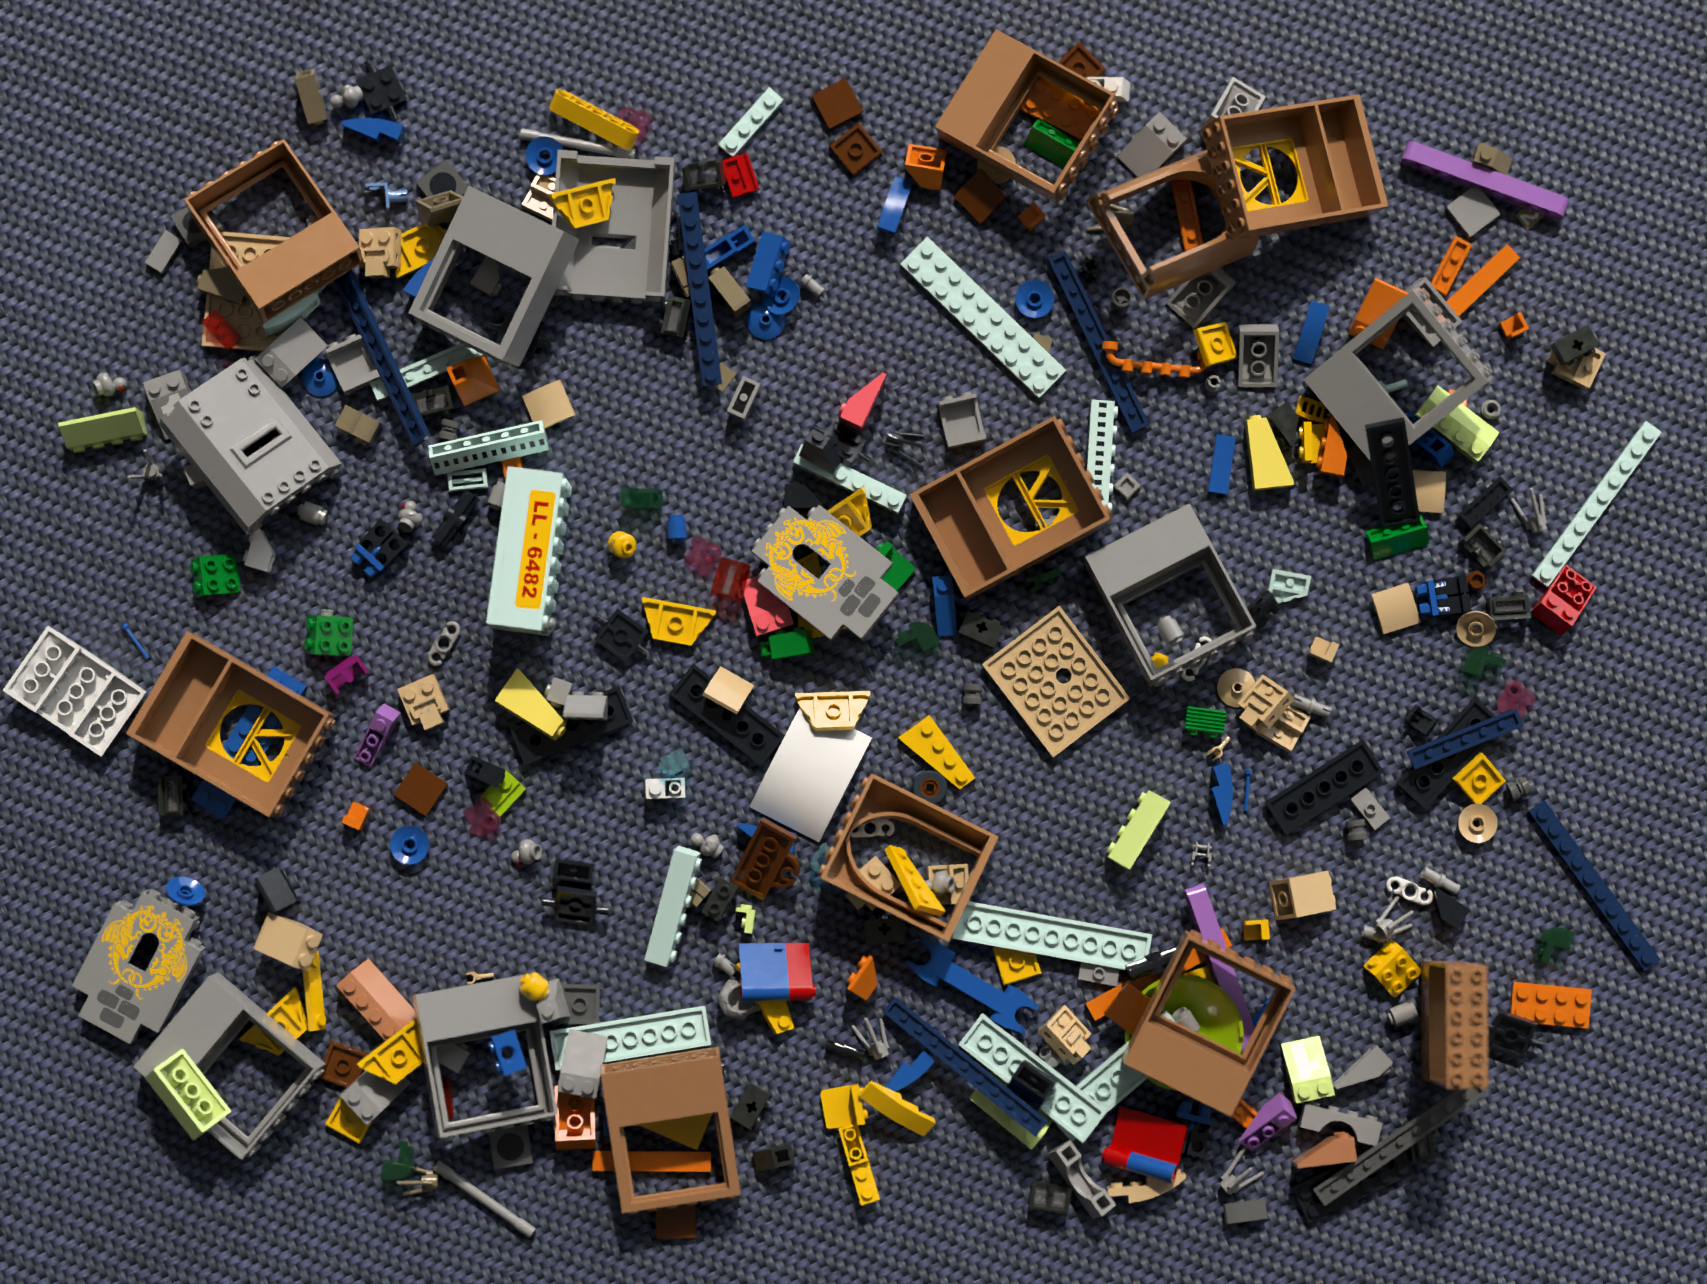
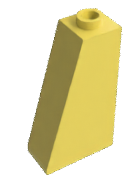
(1265, 458)
(530, 706)

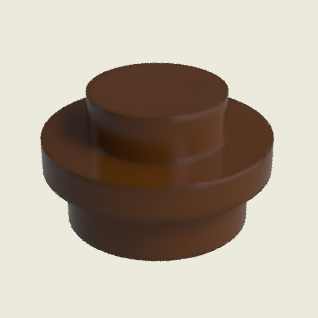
(1476, 580)

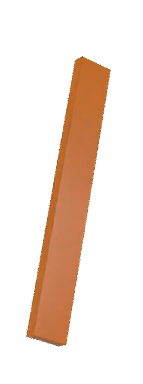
(1099, 1004)

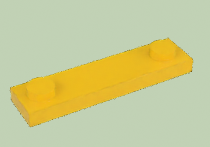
(314, 996)

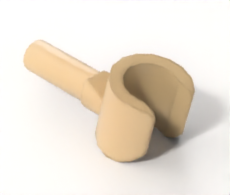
(1218, 749)
(479, 976)

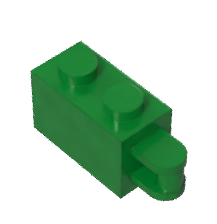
(788, 644)

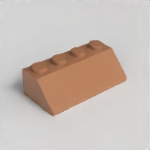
(376, 999)

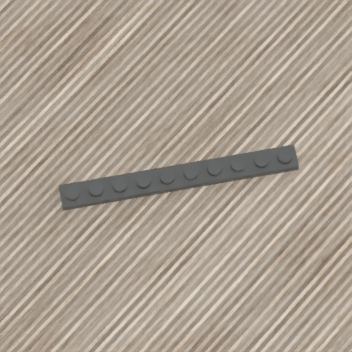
(1397, 1143)

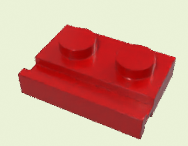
(740, 175)

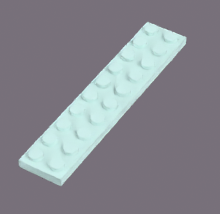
(983, 317)
(1051, 936)

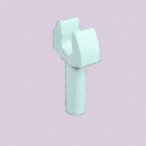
(1394, 386)

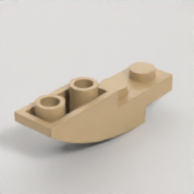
(1138, 1192)

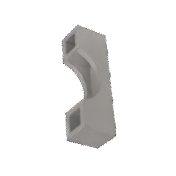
(1315, 1118)
(1068, 1162)

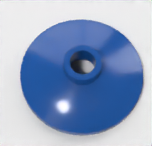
(535, 151)
(1036, 289)
(776, 304)
(764, 330)
(322, 387)
(399, 845)
(185, 891)

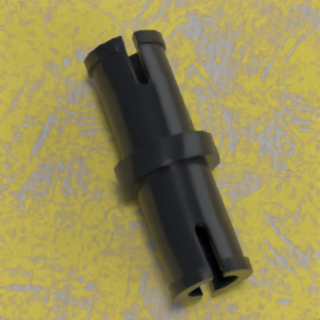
(845, 1049)

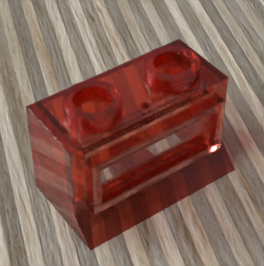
(730, 580)

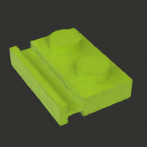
(505, 794)

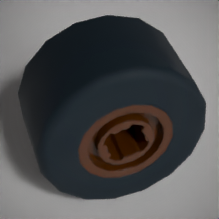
(924, 784)

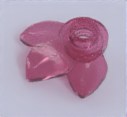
(638, 119)
(700, 555)
(1509, 700)
(480, 815)

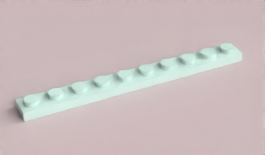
(1596, 504)

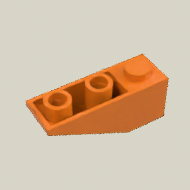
(1333, 451)

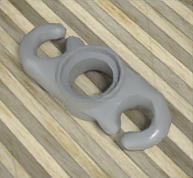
(442, 652)

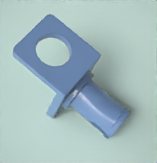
(389, 196)

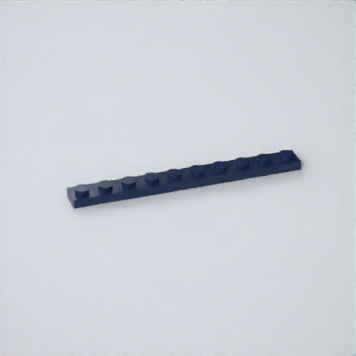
(699, 289)
(1095, 336)
(382, 358)
(1594, 885)
(965, 1066)

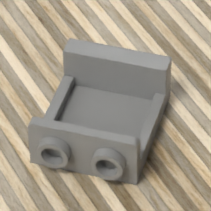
(351, 364)
(961, 420)

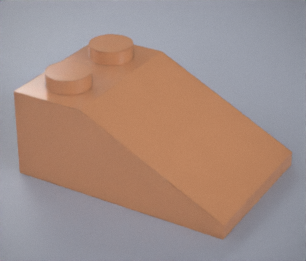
(1331, 1150)

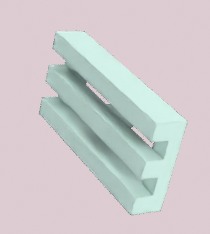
(466, 480)

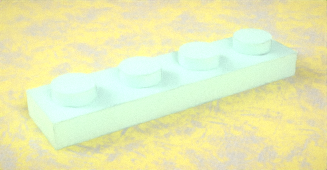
(751, 122)

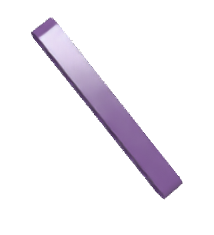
(1490, 181)
(1222, 974)

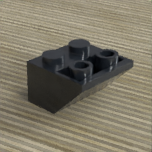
(573, 875)
(276, 890)
(1031, 1085)

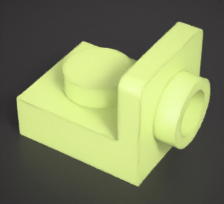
(748, 921)

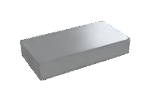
(163, 251)

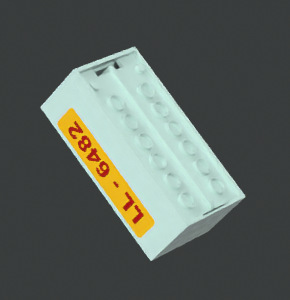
(529, 551)

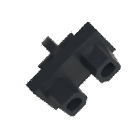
(1260, 606)

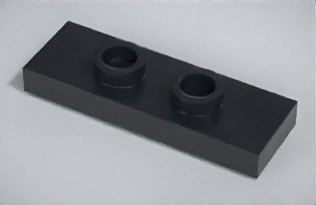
(1485, 502)

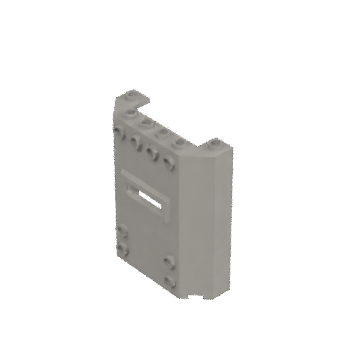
(638, 209)
(229, 415)

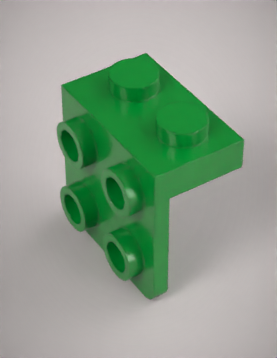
(901, 569)
(215, 575)
(328, 635)

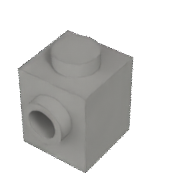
(558, 692)

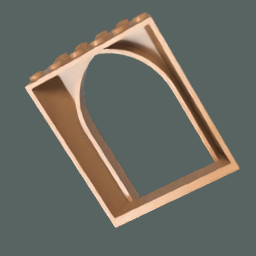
(1182, 266)
(887, 801)

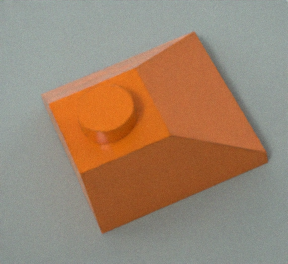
(926, 165)

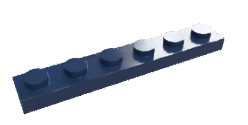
(1465, 738)

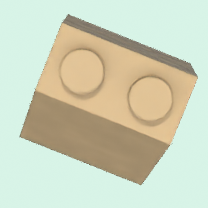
(1302, 895)
(288, 941)

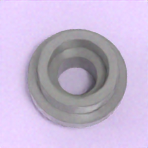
(1497, 409)

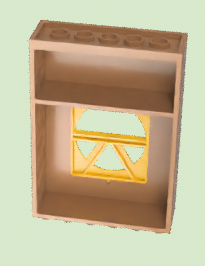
(1330, 154)
(965, 515)
(187, 713)

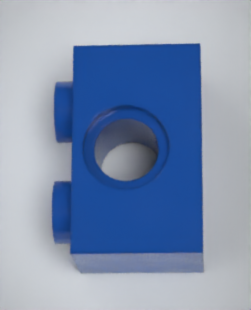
(515, 1061)

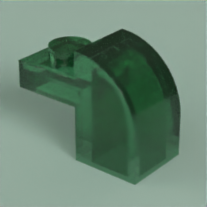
(641, 498)
(922, 633)
(1476, 658)
(1551, 938)
(401, 1169)

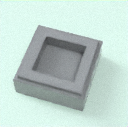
(1126, 485)

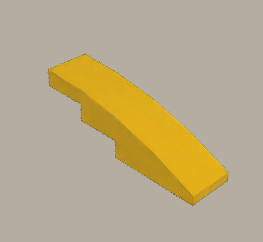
(897, 1109)

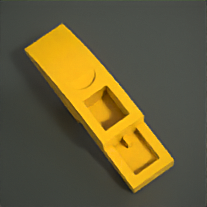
(859, 1164)

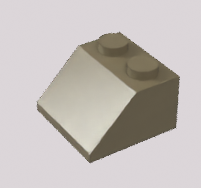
(438, 208)

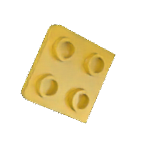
(1310, 441)
(1393, 968)
(843, 1106)

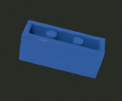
(768, 263)

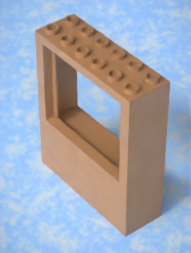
(995, 94)
(297, 264)
(1454, 1024)
(1190, 1059)
(666, 1090)

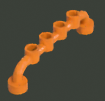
(1147, 366)

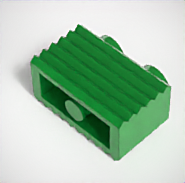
(1204, 721)

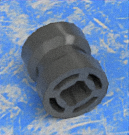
(1121, 298)
(451, 426)
(972, 699)
(1518, 789)
(1356, 830)

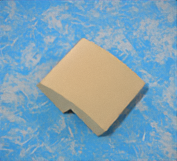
(537, 198)
(549, 404)
(1430, 490)
(1395, 608)
(728, 690)
(1286, 729)
(960, 874)

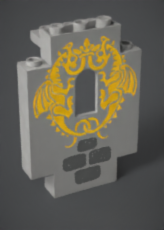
(847, 592)
(124, 995)

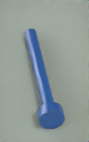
(125, 627)
(1247, 772)

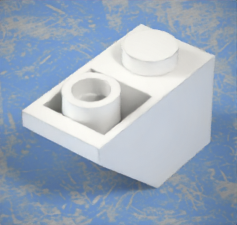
(1116, 85)
(260, 554)
(665, 788)

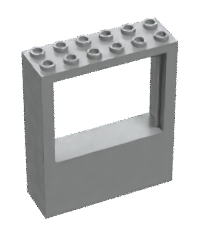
(513, 240)
(1359, 399)
(1153, 559)
(476, 1014)
(204, 1032)

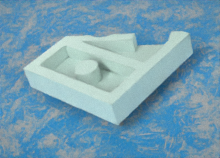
(1288, 585)

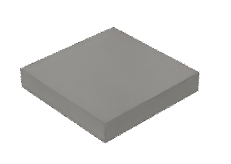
(1472, 211)

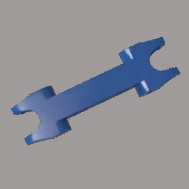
(943, 968)

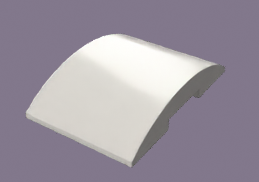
(74, 690)
(809, 776)

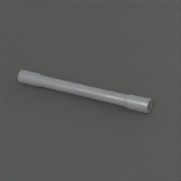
(529, 135)
(449, 1174)

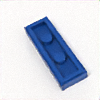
(1221, 464)

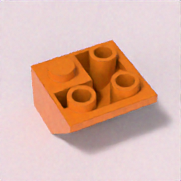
(473, 379)
(865, 979)

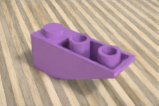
(377, 734)
(1270, 1120)

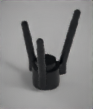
(676, 247)
(895, 440)

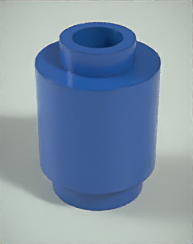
(676, 528)

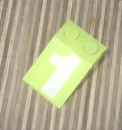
(1307, 1069)

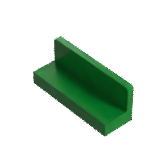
(1051, 142)
(1397, 539)

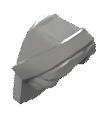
(732, 1005)

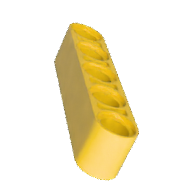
(594, 119)

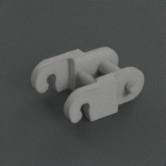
(1194, 853)

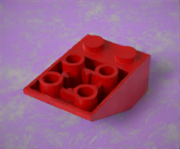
(1563, 600)

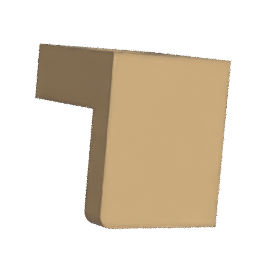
(1323, 649)

